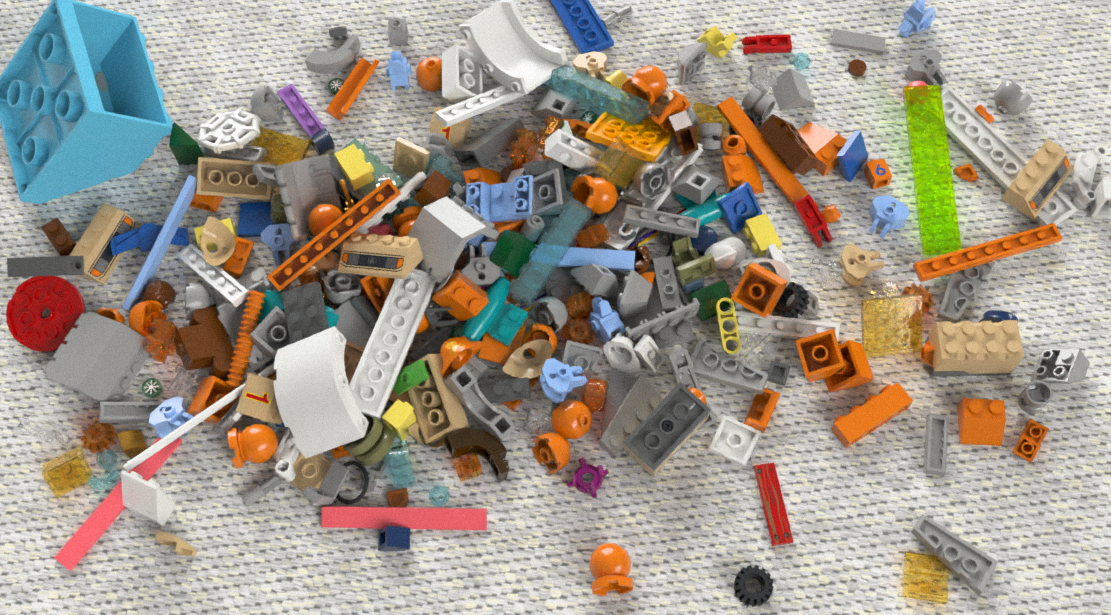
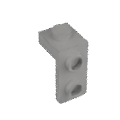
(330, 486)

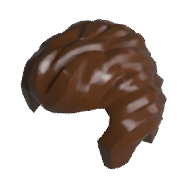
(642, 258)
(161, 292)

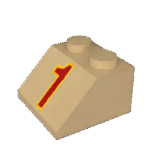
(455, 134)
(259, 399)

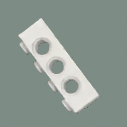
(572, 151)

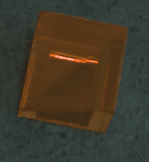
(468, 467)

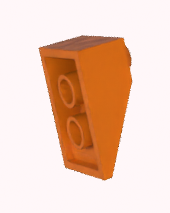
(824, 145)

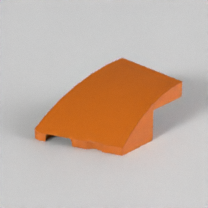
(497, 352)

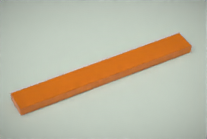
(762, 150)
(987, 252)

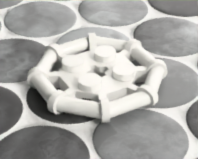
(227, 131)

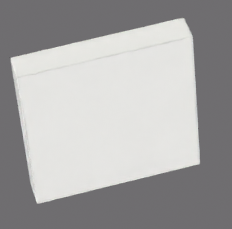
(734, 441)

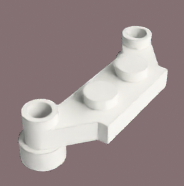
(1084, 174)
(286, 456)

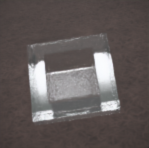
(379, 179)

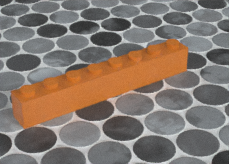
(334, 235)

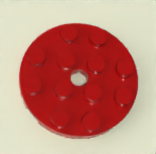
(26, 309)

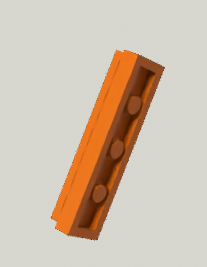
(351, 88)

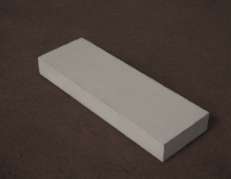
(858, 41)

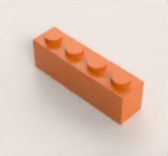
(871, 415)

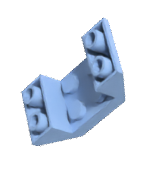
(501, 201)

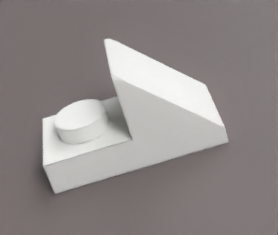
(649, 353)

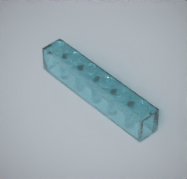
(599, 94)
(549, 253)

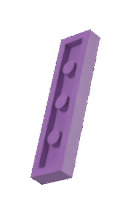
(300, 110)

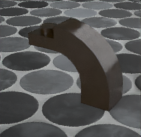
(479, 442)

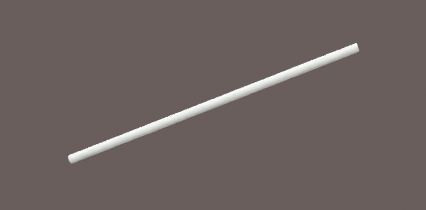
(191, 423)

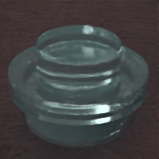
(801, 60)
(106, 459)
(439, 495)

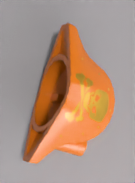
(457, 352)

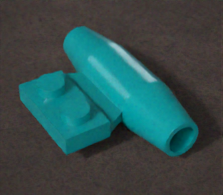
(707, 211)
(496, 318)

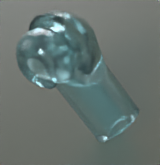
(103, 483)

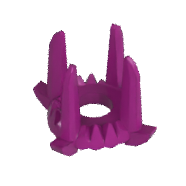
(590, 487)

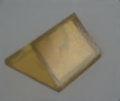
(619, 163)
(67, 471)

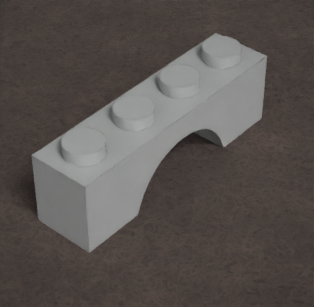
(466, 389)

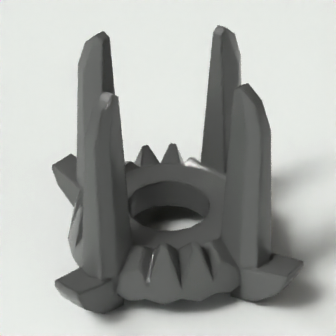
(436, 320)

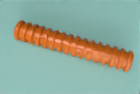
(244, 344)

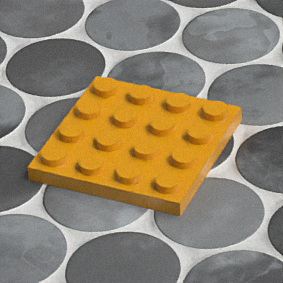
(643, 137)

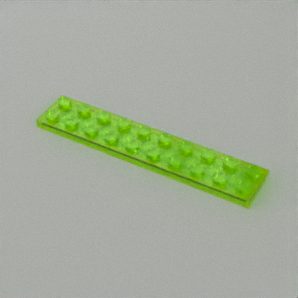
(931, 170)

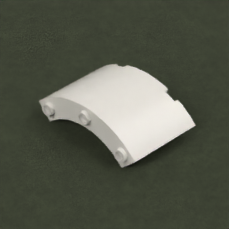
(510, 49)
(316, 393)

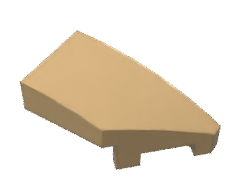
(181, 546)

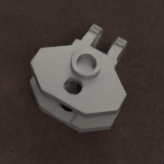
(926, 68)
(433, 144)
(480, 267)

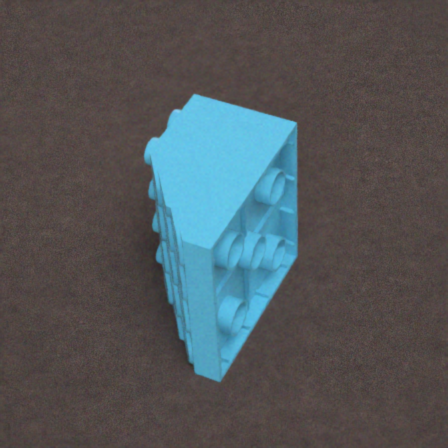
(55, 118)

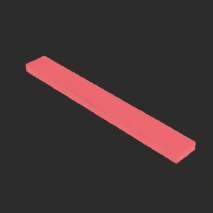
(109, 510)
(404, 517)

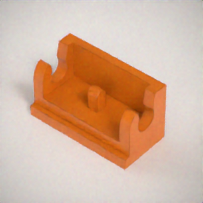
(676, 105)
(237, 262)
(762, 410)

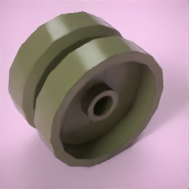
(374, 445)

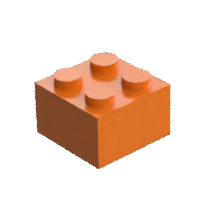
(759, 290)

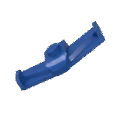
(145, 237)

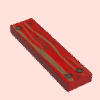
(773, 504)

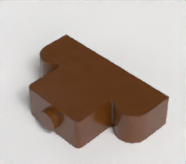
(205, 344)

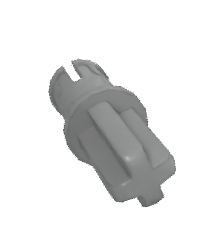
(617, 16)
(261, 489)

